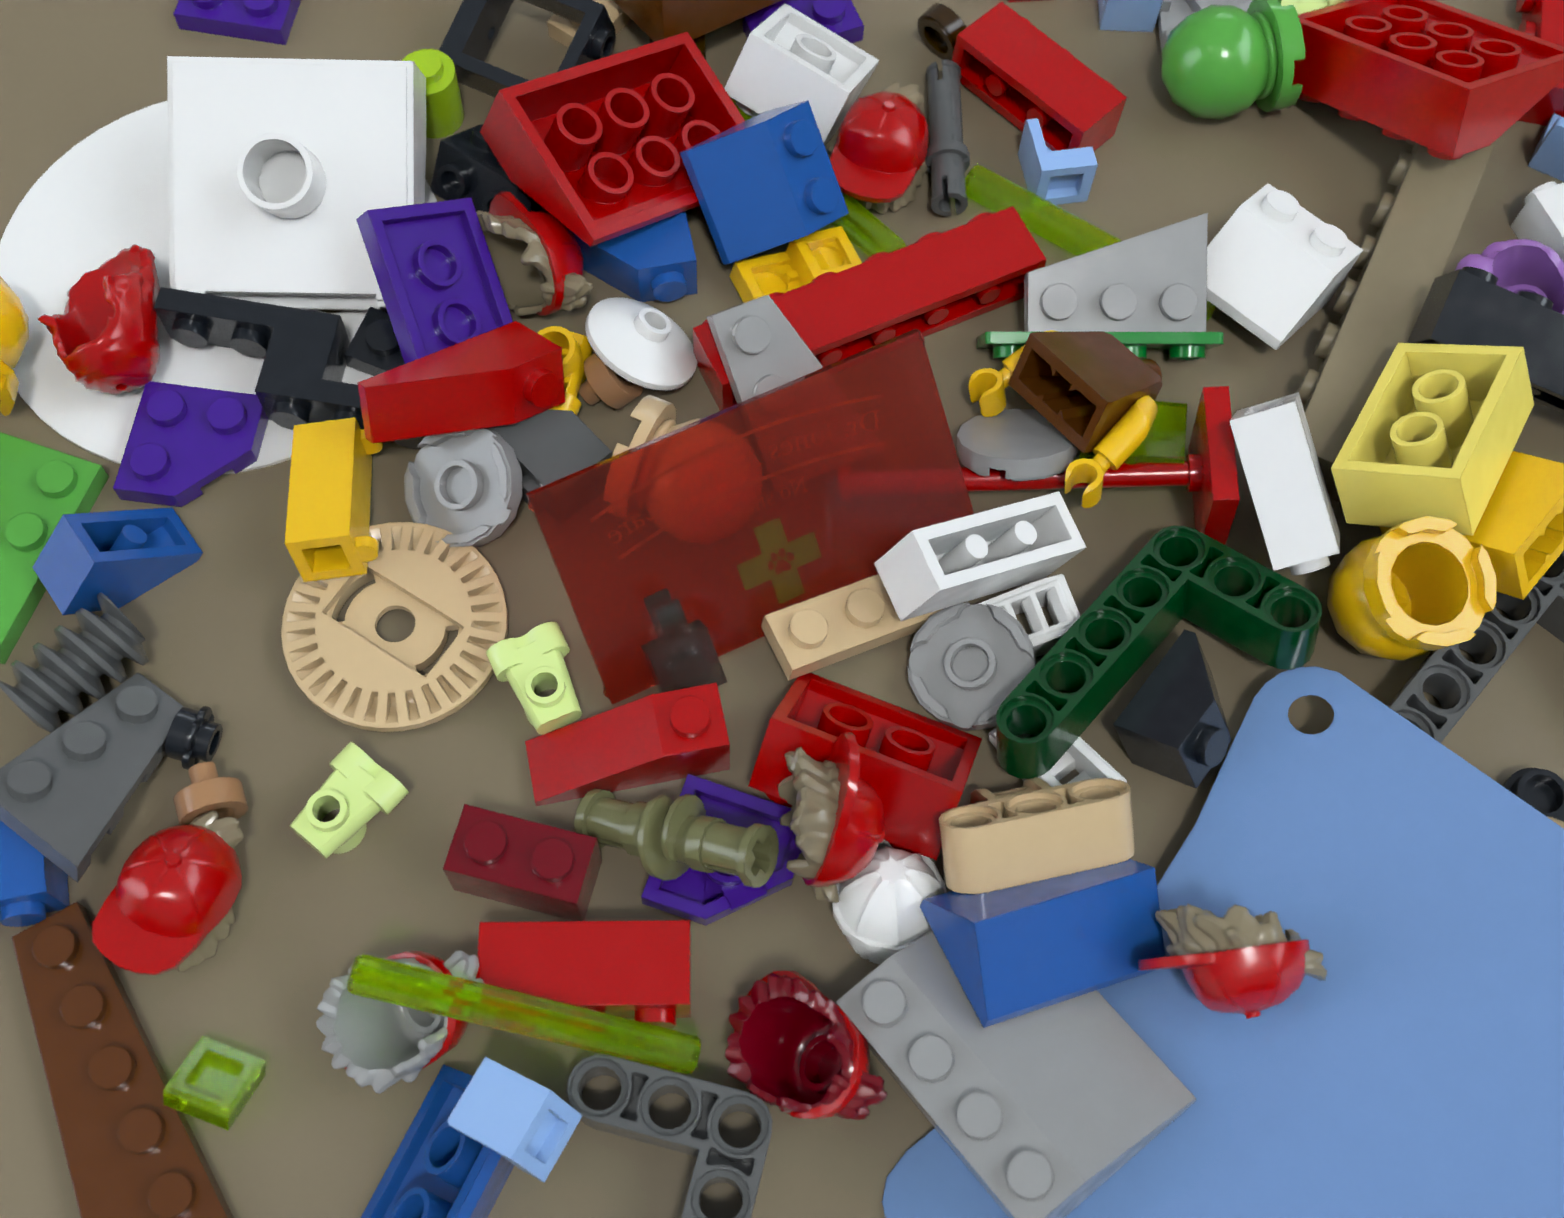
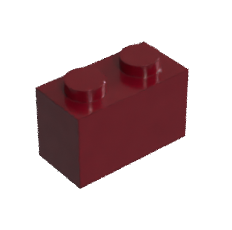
(523, 863)

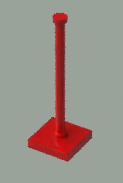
(1206, 472)

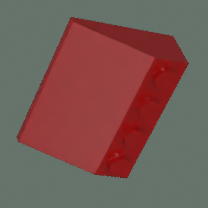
(1424, 71)
(609, 136)

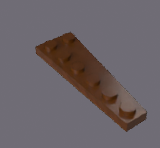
(107, 1084)

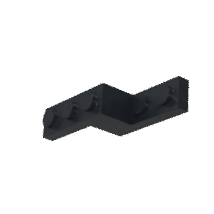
(300, 348)

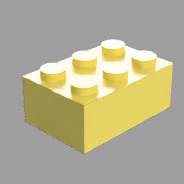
(1434, 435)

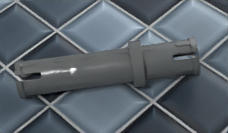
(947, 156)

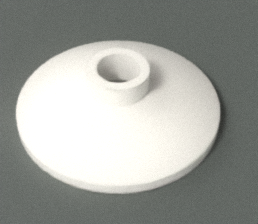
(640, 343)

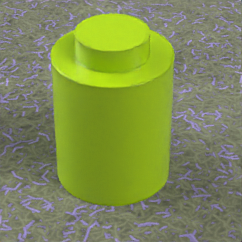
(443, 95)

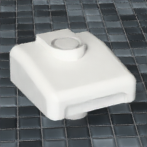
(279, 167)

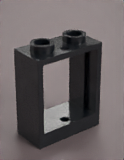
(480, 21)

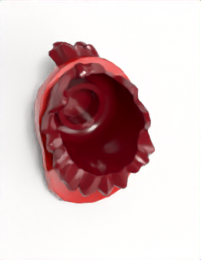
(801, 1051)

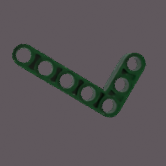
(1169, 580)

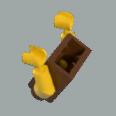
(1086, 390)

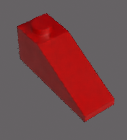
(465, 387)
(632, 746)

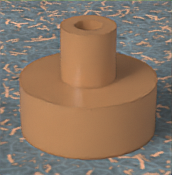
(606, 385)
(209, 793)

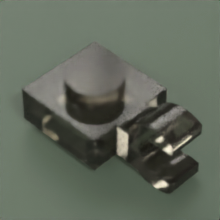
(683, 651)

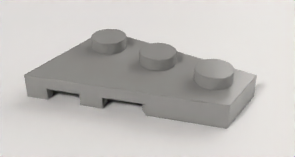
(1126, 287)
(759, 347)

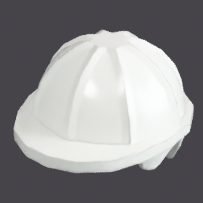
(883, 901)

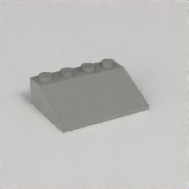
(1026, 1104)

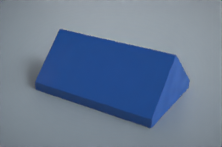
(1048, 937)
(437, 1167)

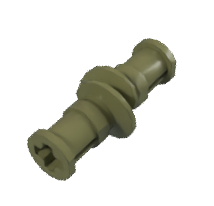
(678, 836)

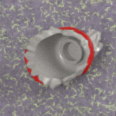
(385, 1040)

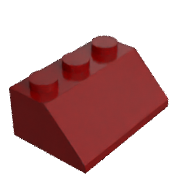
(906, 757)

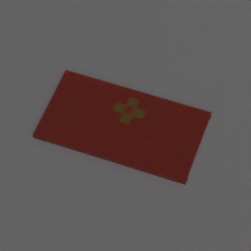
(753, 506)

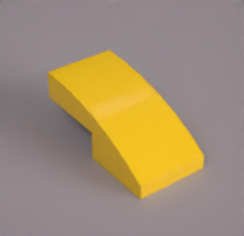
(801, 262)

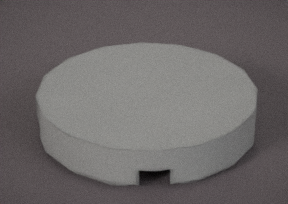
(1014, 442)
(464, 485)
(971, 684)

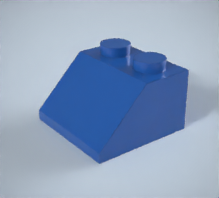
(765, 182)

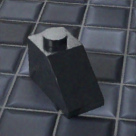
(1177, 717)

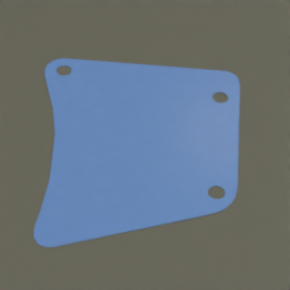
(1426, 1053)

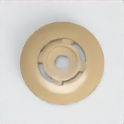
(376, 681)

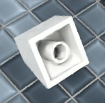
(799, 61)
(1276, 265)

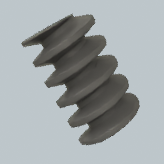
(76, 665)

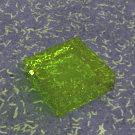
(214, 1083)

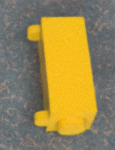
(330, 500)

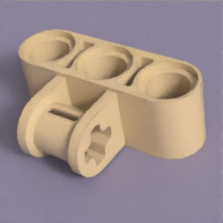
(1035, 833)

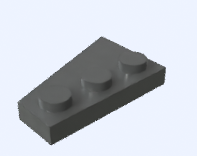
(82, 774)

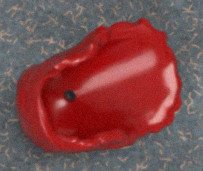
(111, 324)

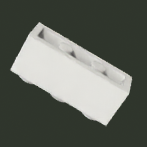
(979, 555)

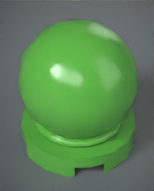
(1231, 58)

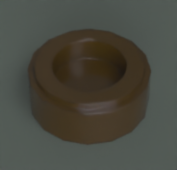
(939, 30)

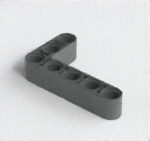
(1458, 681)
(697, 1136)

